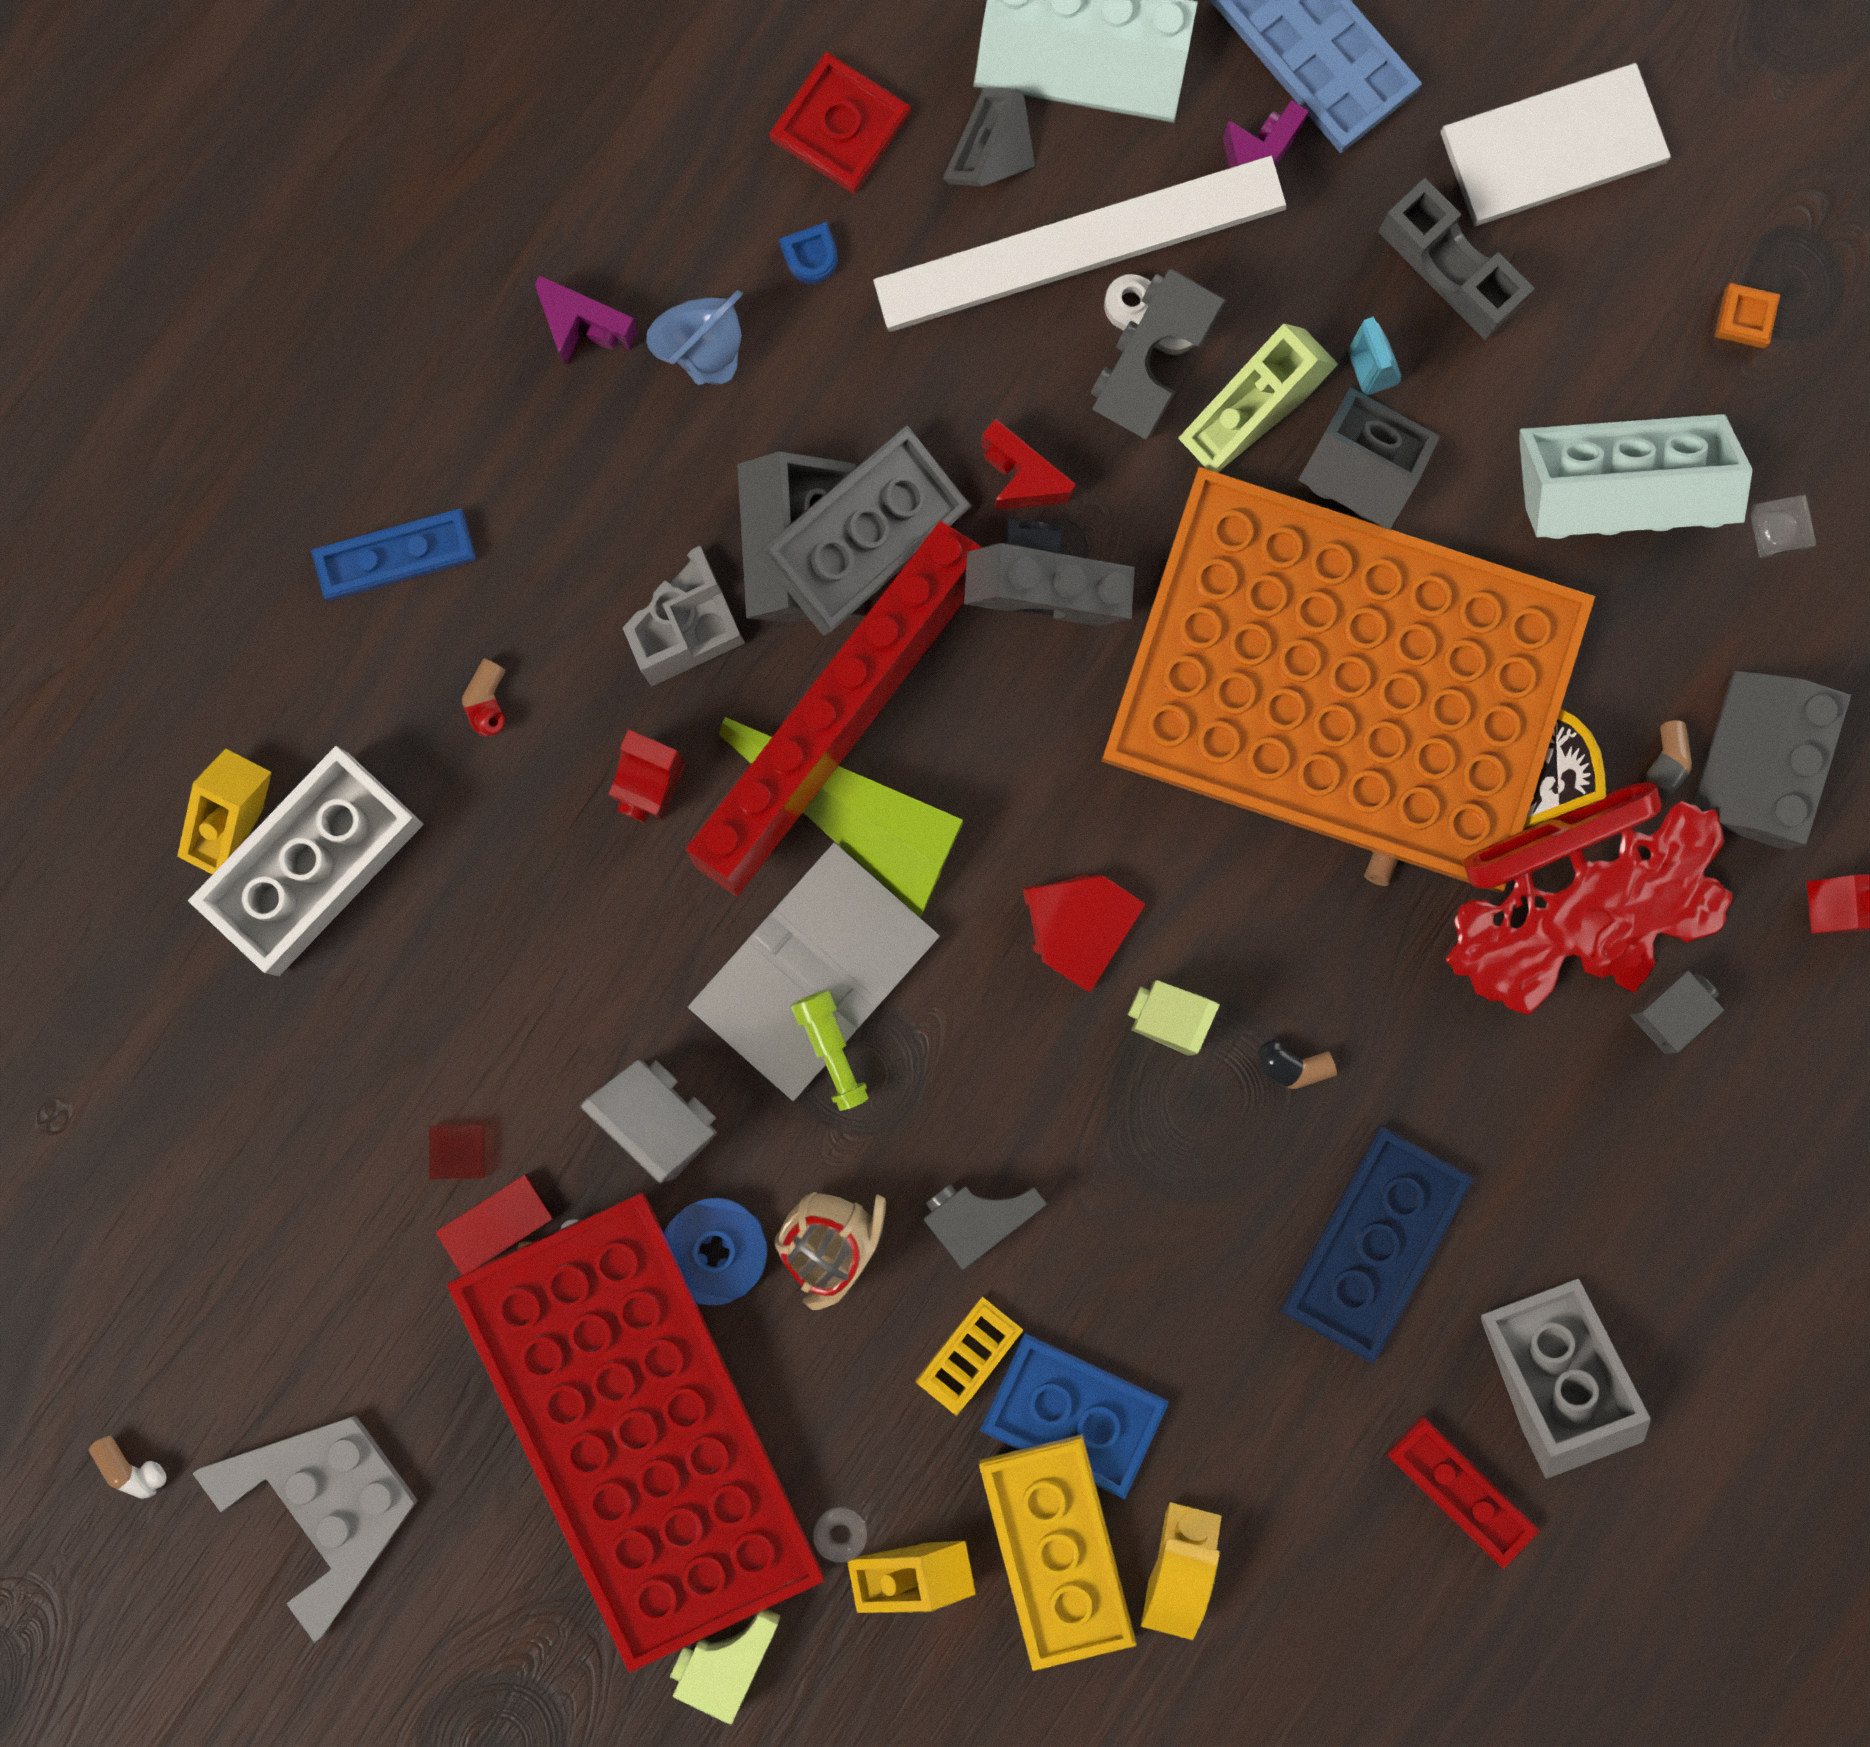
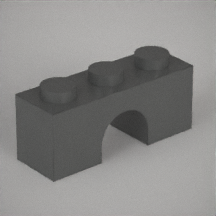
(1428, 237)
(1130, 391)
(1028, 578)

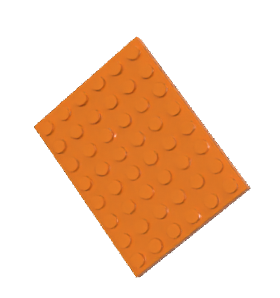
(1347, 677)

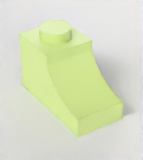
(721, 1671)

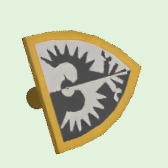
(1570, 773)

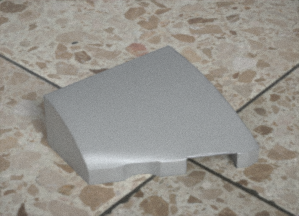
(683, 623)

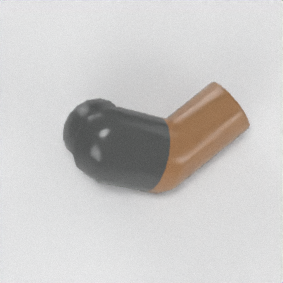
(1674, 761)

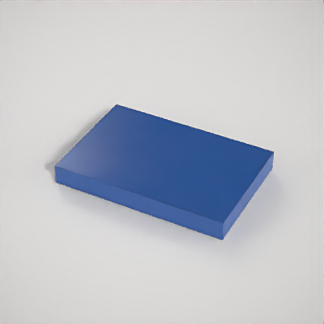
(1060, 1396)

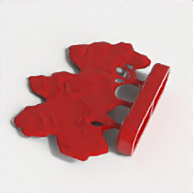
(1606, 912)

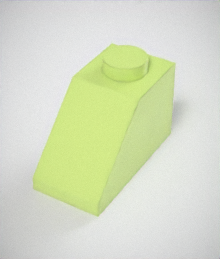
(1172, 1016)

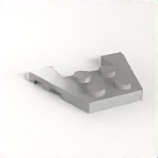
(339, 1495)

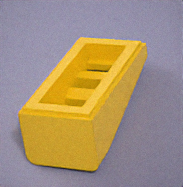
(938, 1389)

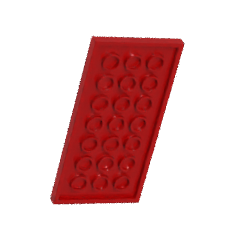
(636, 1431)

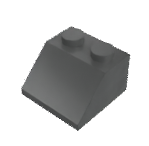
(1369, 459)

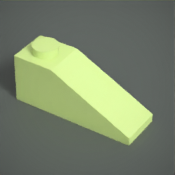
(1258, 396)

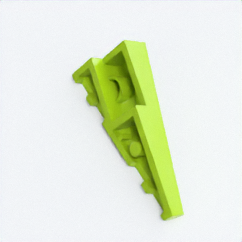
(880, 828)

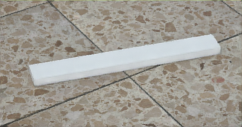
(1080, 243)

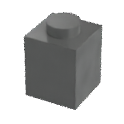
(1678, 1011)

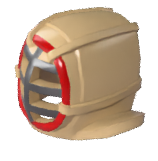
(828, 1245)

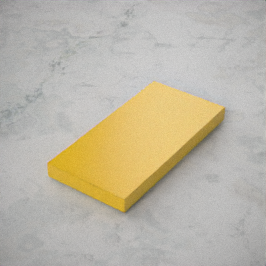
(1057, 1552)

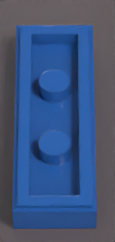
(393, 555)

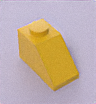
(222, 810)
(912, 1578)

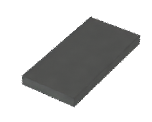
(863, 530)

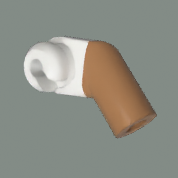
(121, 1474)

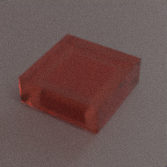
(456, 1152)

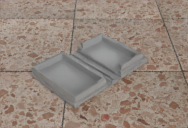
(828, 933)

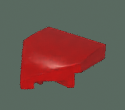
(1080, 924)

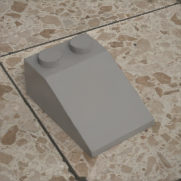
(652, 1119)
(1565, 1379)

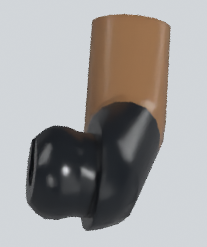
(1291, 1070)

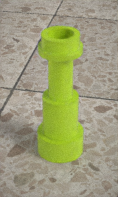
(827, 1041)

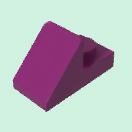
(1273, 139)
(572, 312)

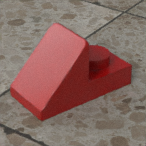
(1036, 479)

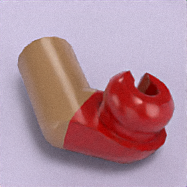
(480, 700)

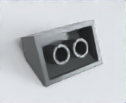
(772, 496)
(1771, 757)

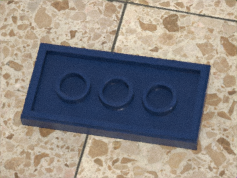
(1376, 1244)

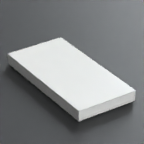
(1555, 144)

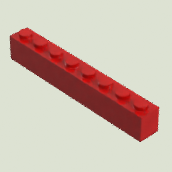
(834, 712)

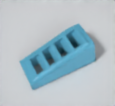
(1373, 358)

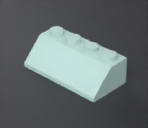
(1089, 52)
(1634, 476)

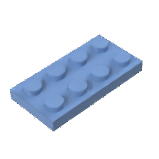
(1326, 61)

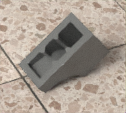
(975, 1224)

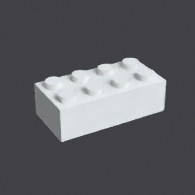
(305, 862)

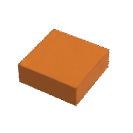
(1747, 315)

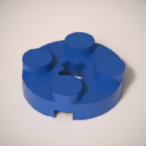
(739, 1232)

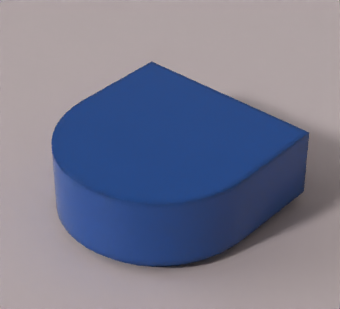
(810, 254)

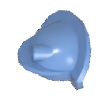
(700, 338)

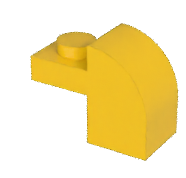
(1183, 1573)

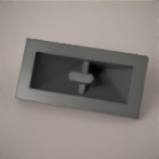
(994, 140)

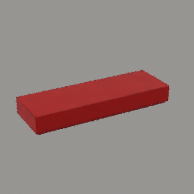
(1462, 1492)

